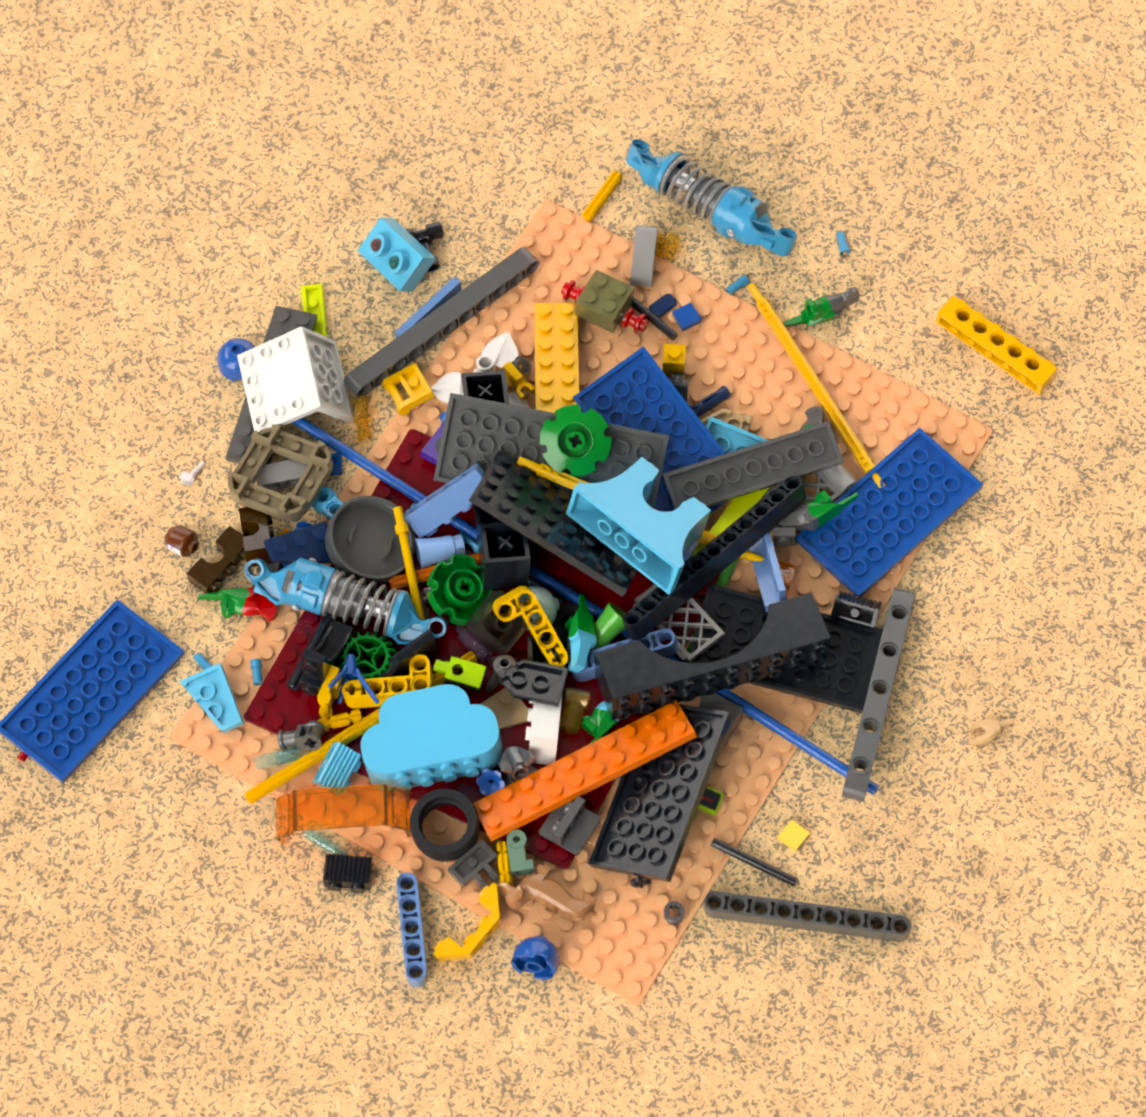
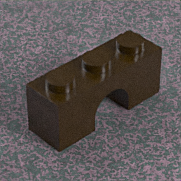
(256, 530)
(209, 576)

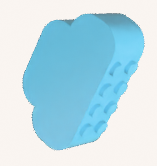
(430, 739)

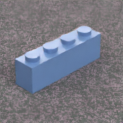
(444, 503)

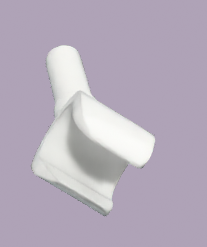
(188, 478)

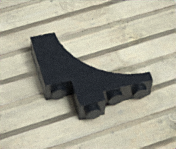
(327, 653)

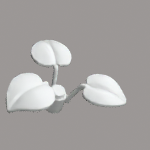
(495, 353)

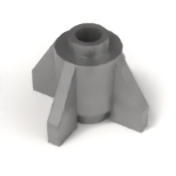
(499, 663)
(516, 764)

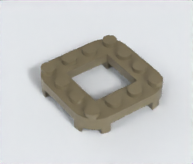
(288, 506)

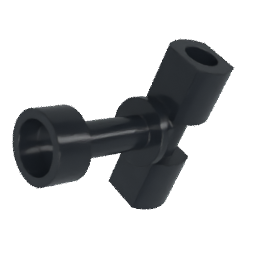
(425, 237)

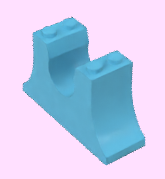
(642, 536)

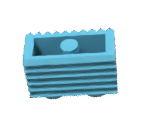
(337, 767)

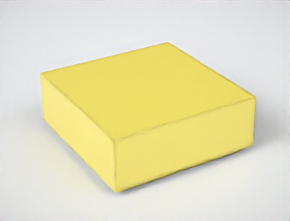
(793, 835)

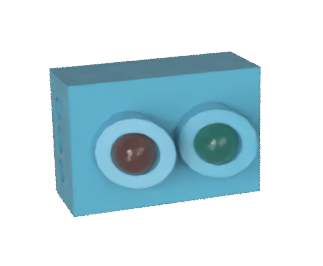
(396, 254)

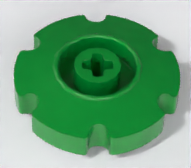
(578, 458)
(456, 588)

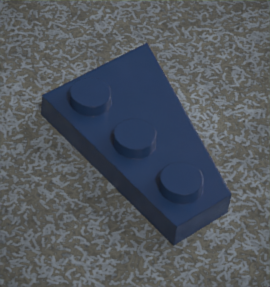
(302, 543)

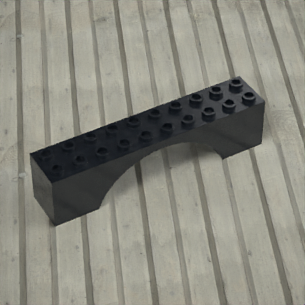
(501, 549)
(641, 680)

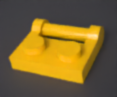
(413, 384)
(326, 695)

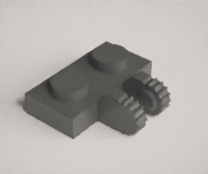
(473, 863)

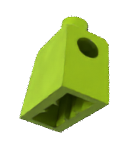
(471, 676)

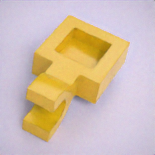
(515, 378)

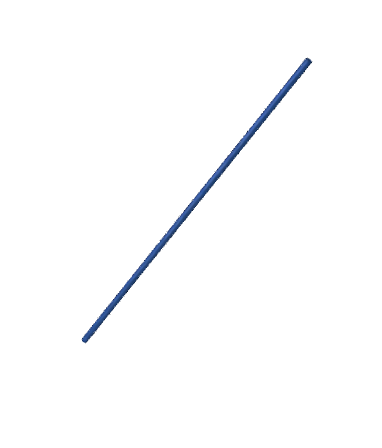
(573, 597)

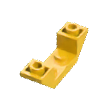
(450, 950)

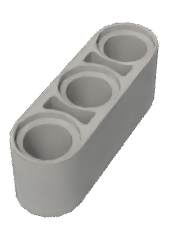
(643, 256)
(281, 474)

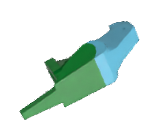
(581, 636)
(599, 723)

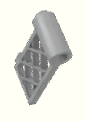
(834, 479)
(708, 642)

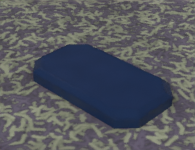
(663, 305)

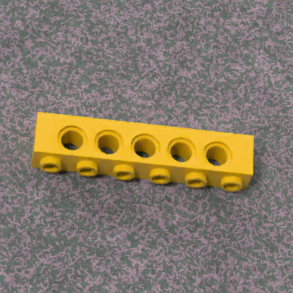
(1001, 354)

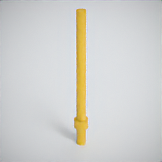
(401, 530)

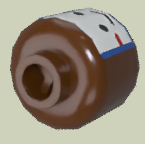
(182, 540)

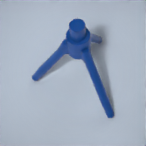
(350, 672)

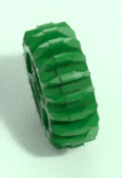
(379, 648)

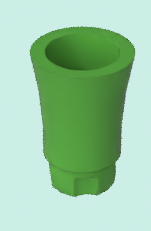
(608, 625)

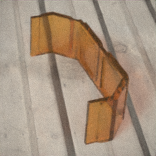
(343, 809)

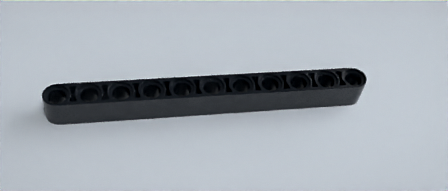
(716, 557)

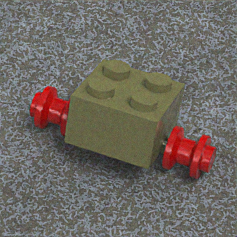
(605, 303)

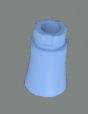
(433, 550)

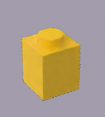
(673, 358)

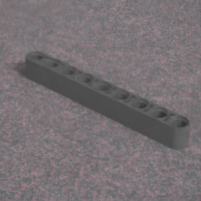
(818, 912)

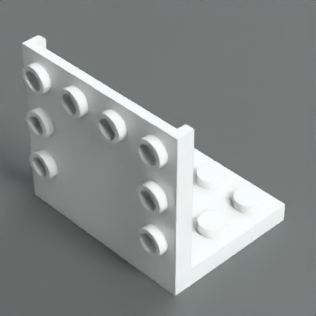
(294, 379)

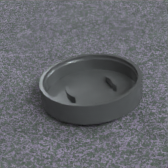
(364, 540)

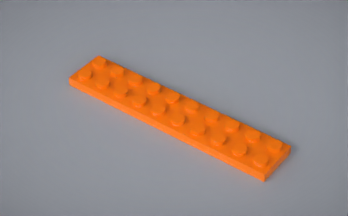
(584, 770)

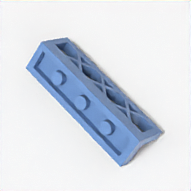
(443, 295)
(768, 572)

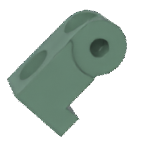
(517, 845)

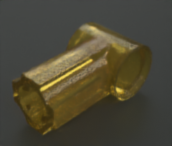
(667, 244)
(575, 704)

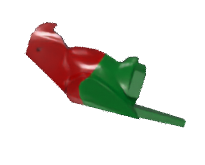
(243, 602)

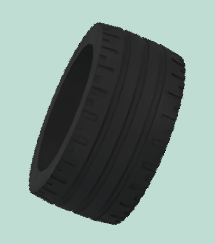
(438, 798)

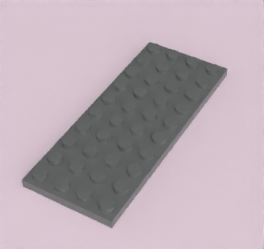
(482, 427)

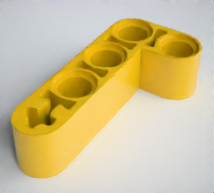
(536, 628)
(388, 685)

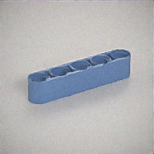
(653, 640)
(409, 919)

